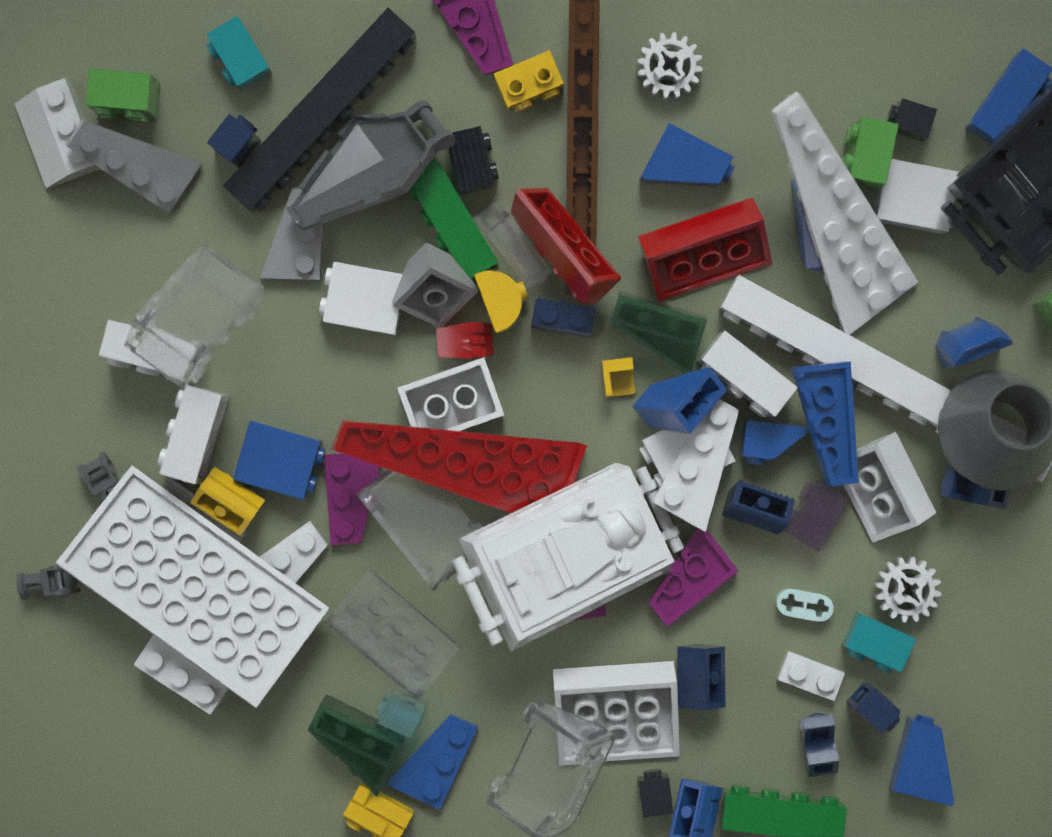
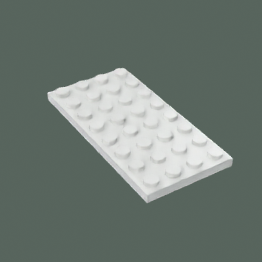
(193, 586)

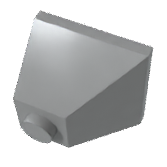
(433, 286)

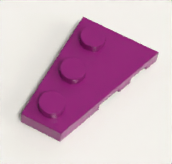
(480, 31)
(345, 510)
(692, 577)

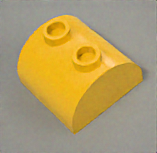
(502, 298)

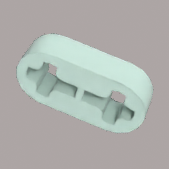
(804, 597)

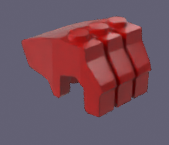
(465, 341)

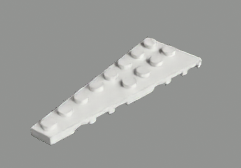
(852, 244)

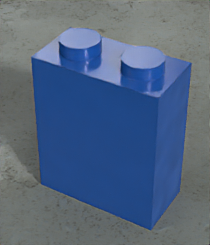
(279, 460)

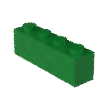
(452, 221)
(780, 814)

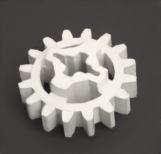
(660, 54)
(918, 580)

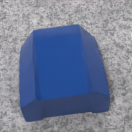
(970, 342)

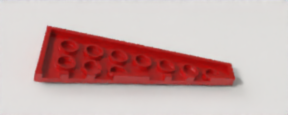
(479, 466)

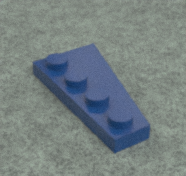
(829, 412)

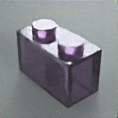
(815, 514)

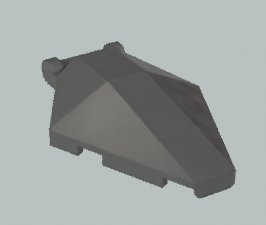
(369, 164)

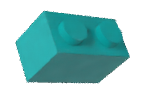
(238, 52)
(878, 642)

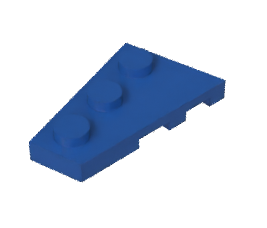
(435, 763)

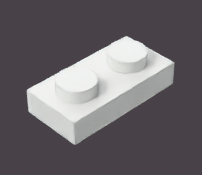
(810, 675)

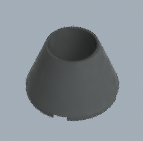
(976, 447)

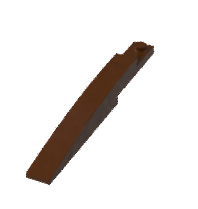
(583, 116)

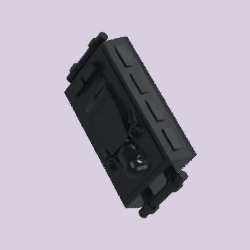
(1010, 192)

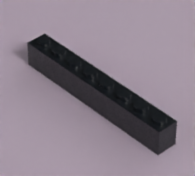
(320, 110)

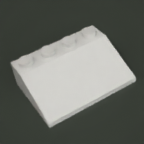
(630, 701)

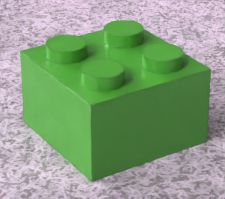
(123, 94)
(870, 151)

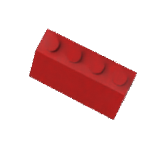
(564, 244)
(705, 249)

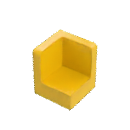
(618, 377)

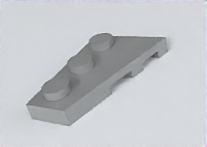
(294, 252)

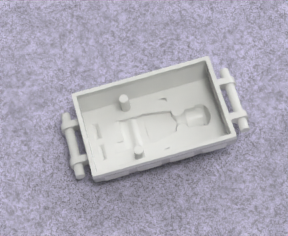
(566, 554)

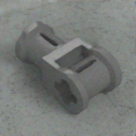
(102, 481)
(52, 582)

